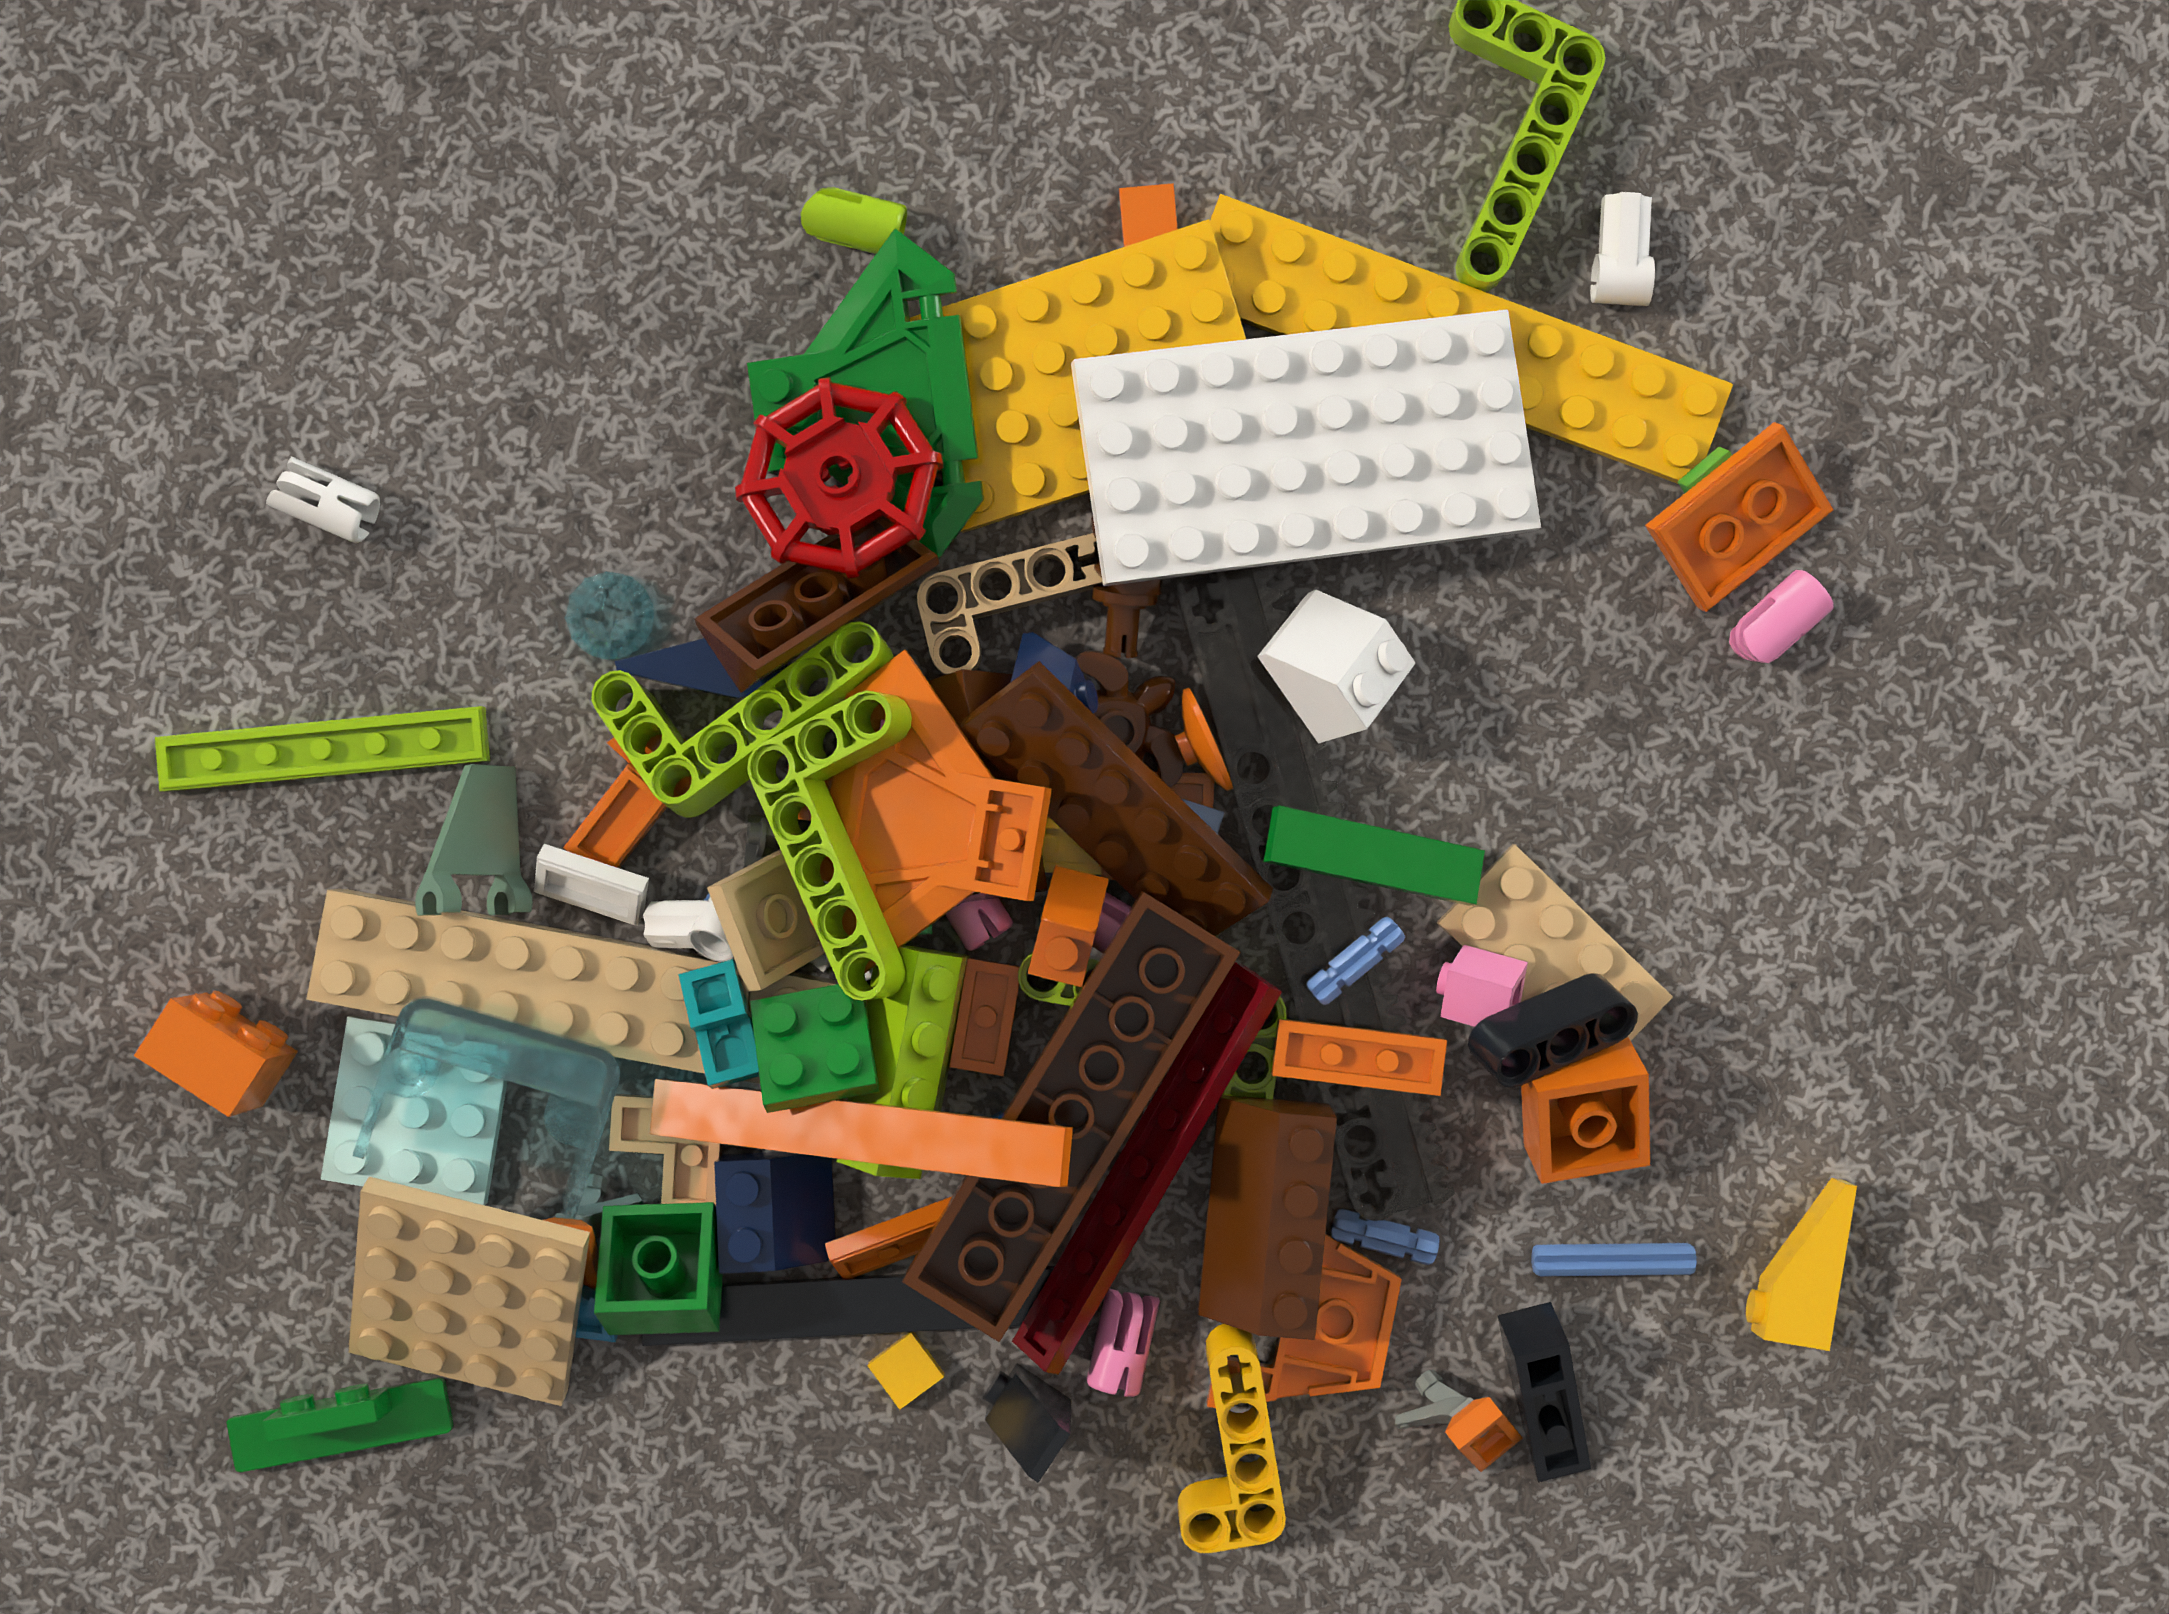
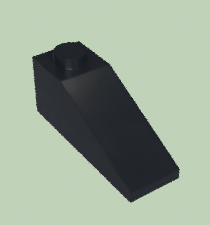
(1545, 1390)
(1028, 1418)

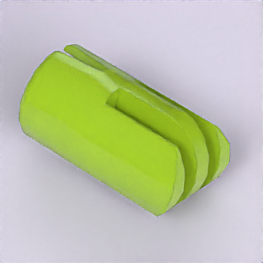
(852, 219)

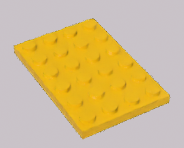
(1029, 333)

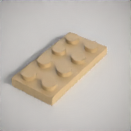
(1536, 922)

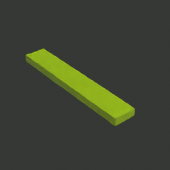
(322, 749)

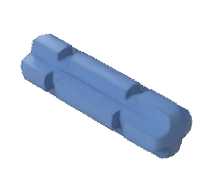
(1355, 960)
(1385, 1237)

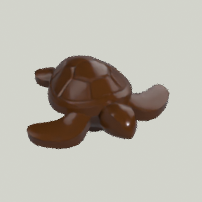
(1129, 713)

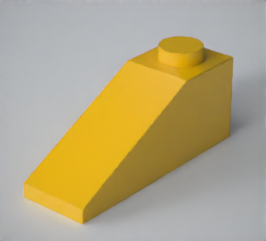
(1804, 1278)

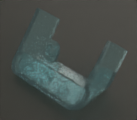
(574, 1072)

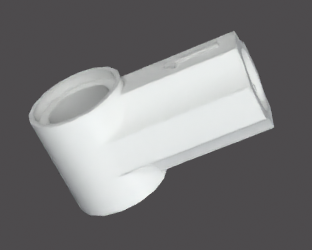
(1623, 266)
(687, 926)

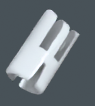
(324, 500)

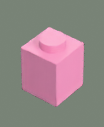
(1479, 985)

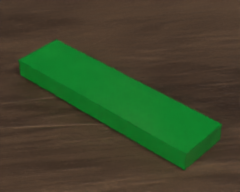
(1374, 855)

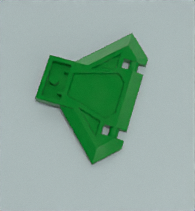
(879, 349)

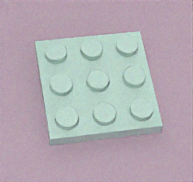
(424, 1142)

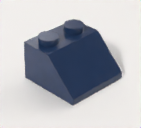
(773, 1210)

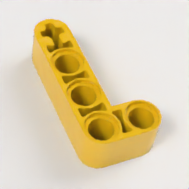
(1240, 1434)

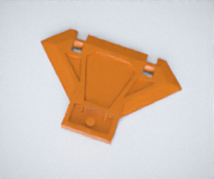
(933, 815)

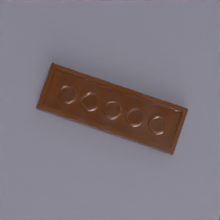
(1113, 802)

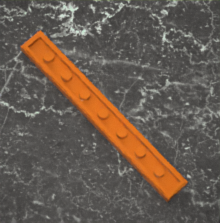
(866, 1133)

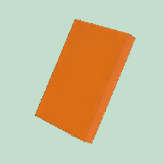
(1739, 517)

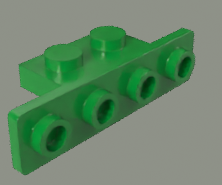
(339, 1424)

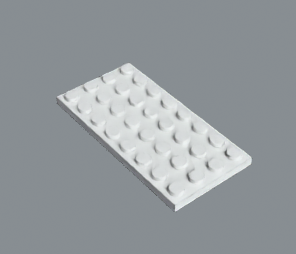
(1304, 446)

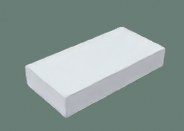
(590, 884)

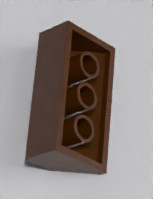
(1267, 1215)

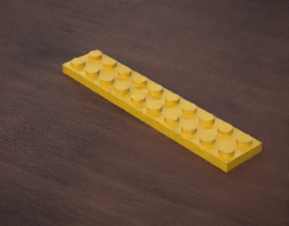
(1569, 378)

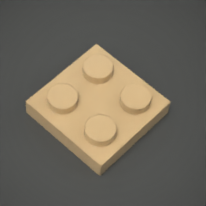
(765, 921)

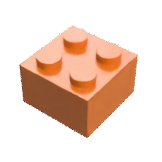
(217, 1052)
(1589, 1116)

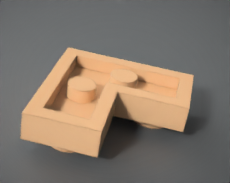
(686, 1164)

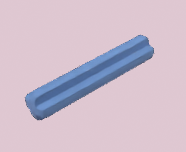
(1614, 1259)

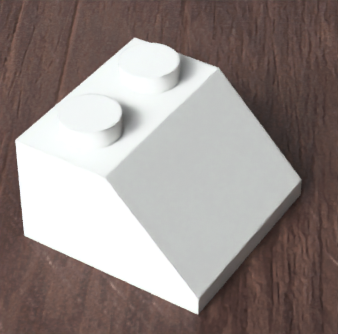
(1336, 665)

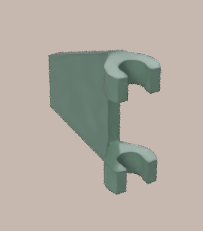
(478, 840)

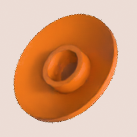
(1198, 742)

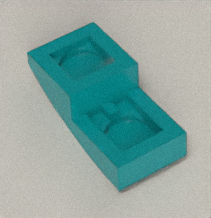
(721, 1023)

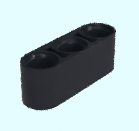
(1552, 1030)

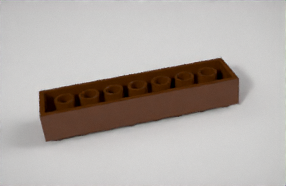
(1087, 1078)

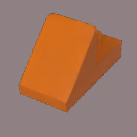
(1068, 926)

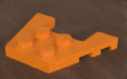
(1351, 1332)

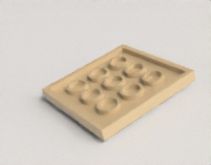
(466, 1291)

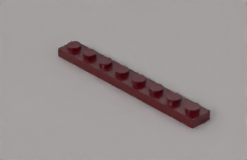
(1145, 1168)

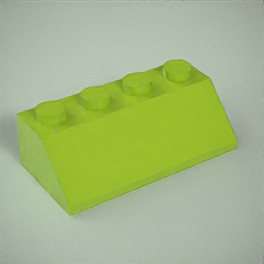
(914, 1039)

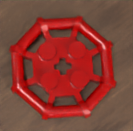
(835, 508)

